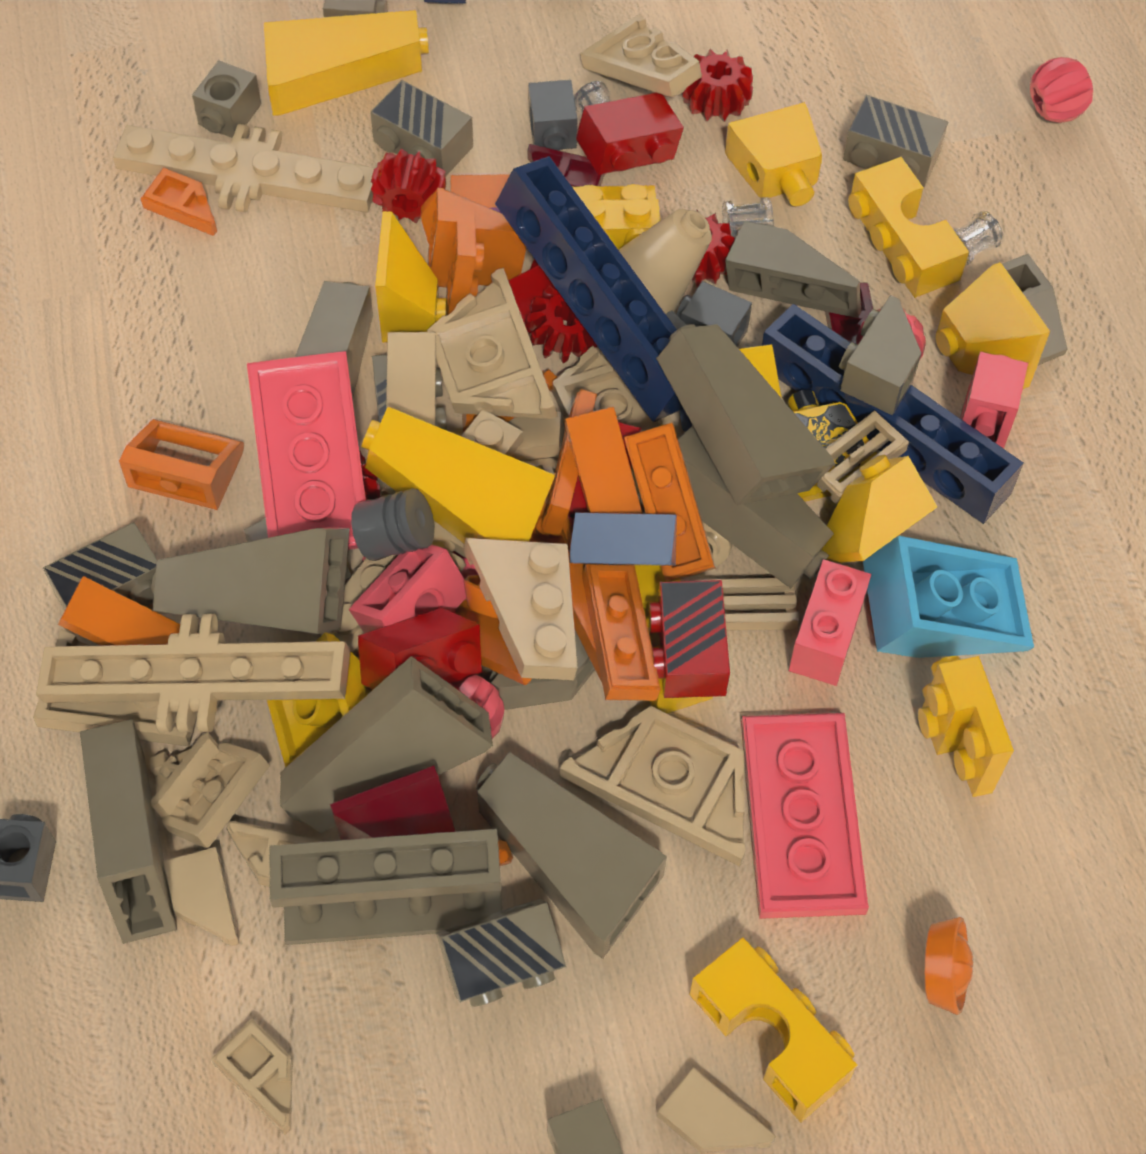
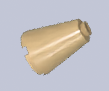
(669, 255)

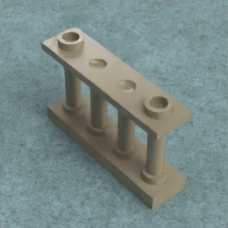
(385, 885)

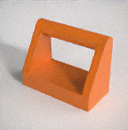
(177, 477)

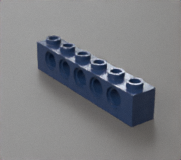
(592, 279)
(941, 446)

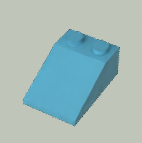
(945, 600)

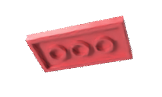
(306, 443)
(803, 816)

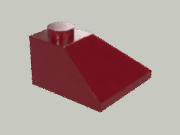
(395, 809)

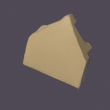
(204, 787)

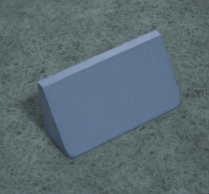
(624, 539)

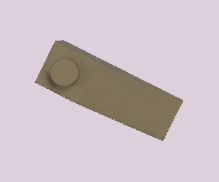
(786, 269)

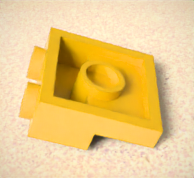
(622, 210)
(965, 719)

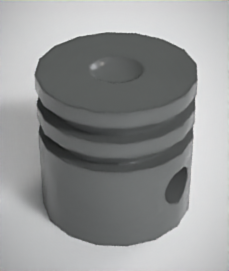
(393, 524)

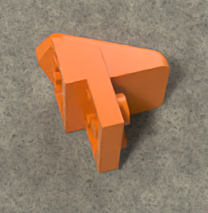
(468, 244)

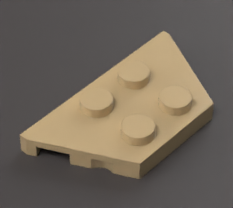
(490, 356)
(598, 376)
(670, 779)

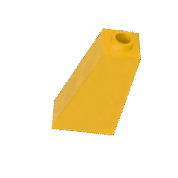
(339, 56)
(465, 483)

